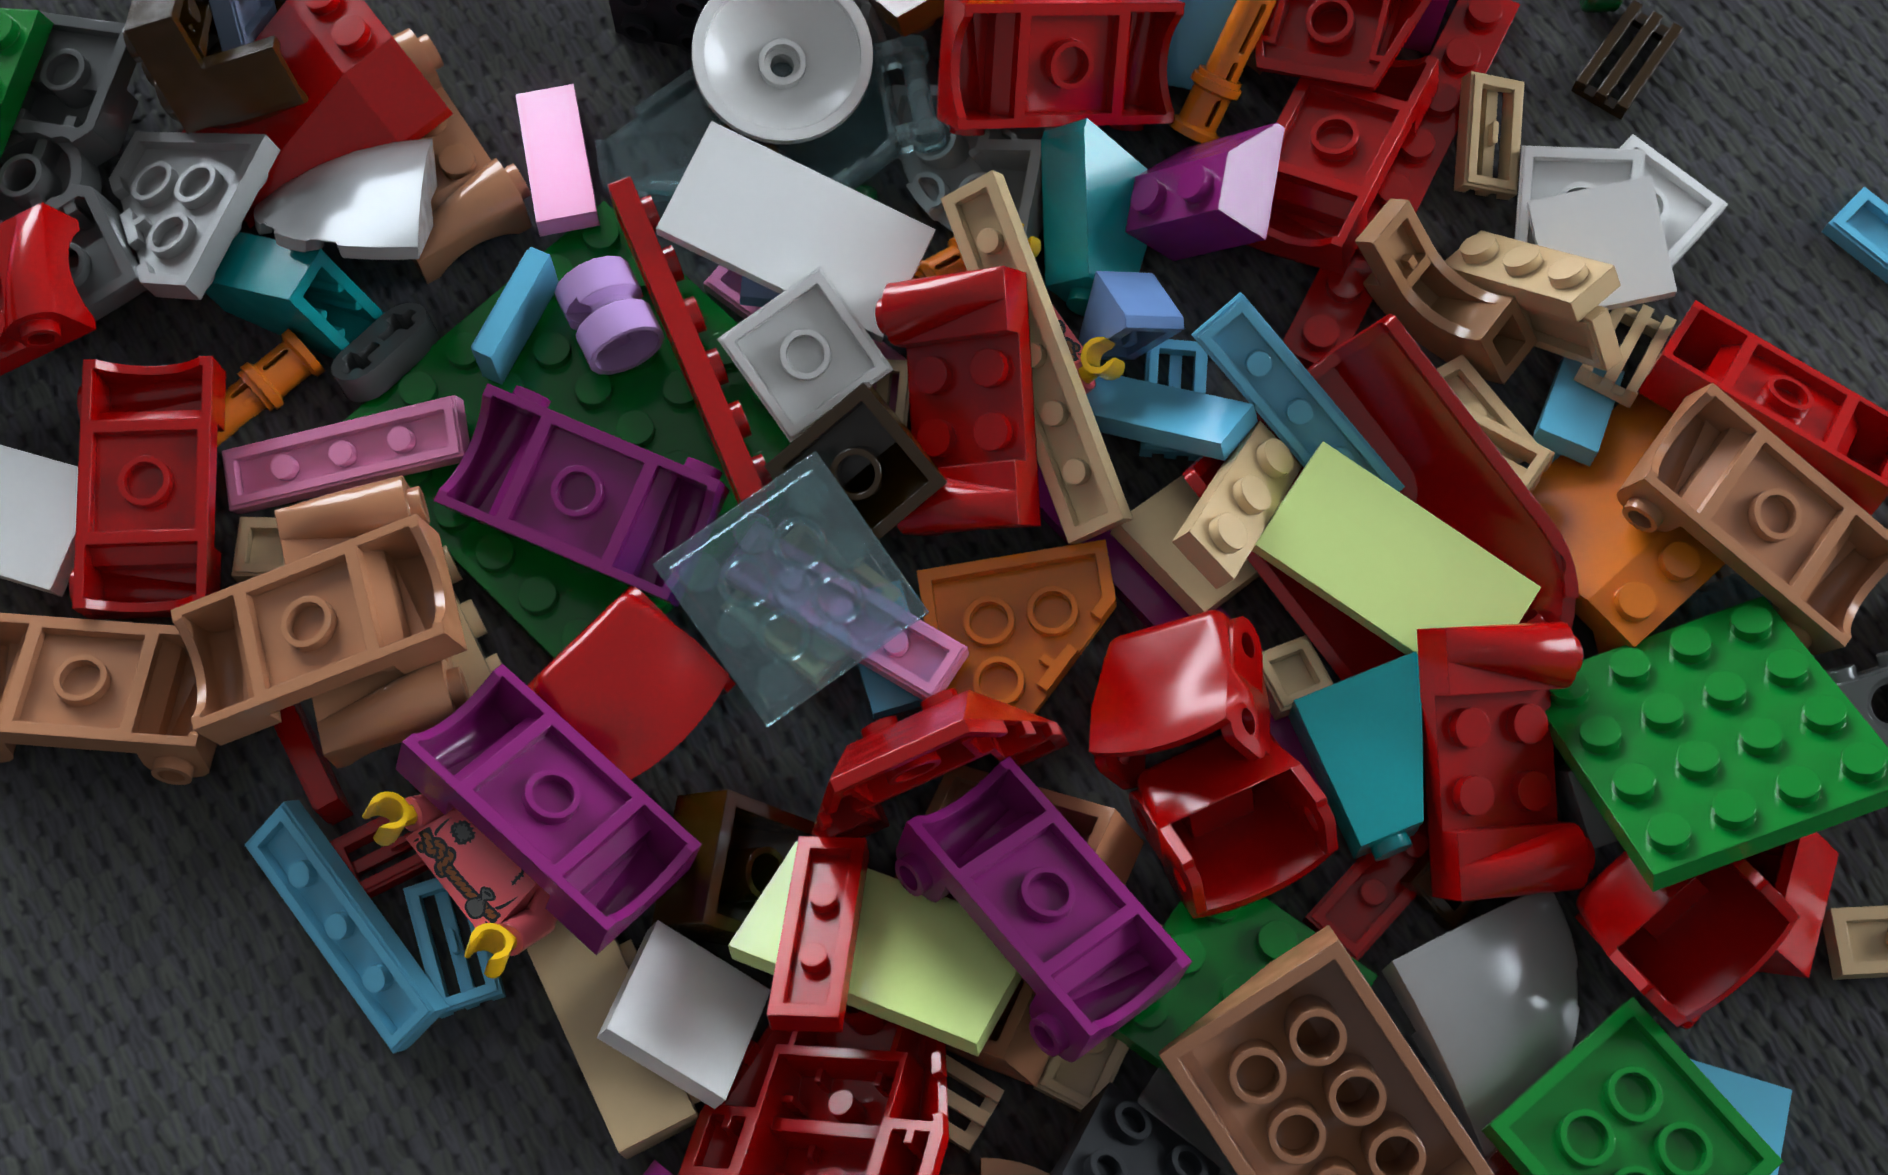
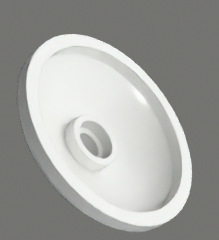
(819, 39)

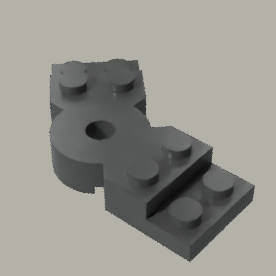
(63, 132)

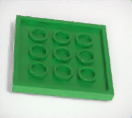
(1716, 743)

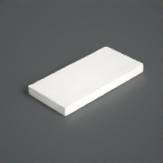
(786, 220)

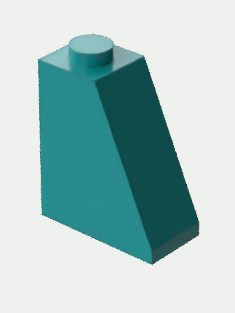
(1086, 210)
(292, 292)
(1368, 754)

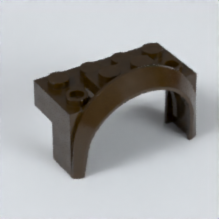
(199, 81)

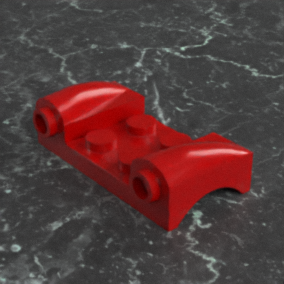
(1055, 63)
(1337, 157)
(36, 287)
(969, 396)
(1805, 409)
(147, 487)
(1494, 761)

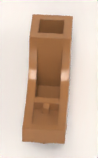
(1436, 302)

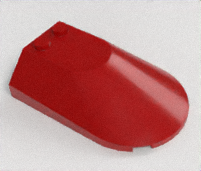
(1446, 468)

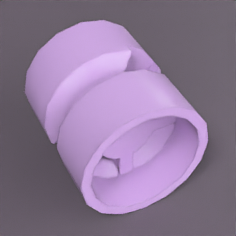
(610, 317)

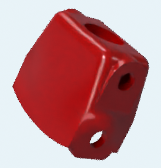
(632, 683)
(1176, 687)
(1232, 824)
(1687, 940)

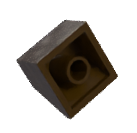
(869, 457)
(737, 859)

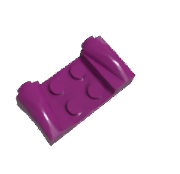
(580, 490)
(551, 807)
(1045, 907)

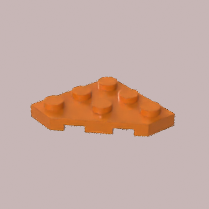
(1021, 617)

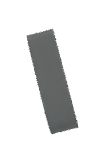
(384, 352)

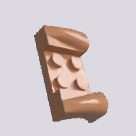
(473, 193)
(1760, 515)
(319, 627)
(101, 691)
(388, 703)

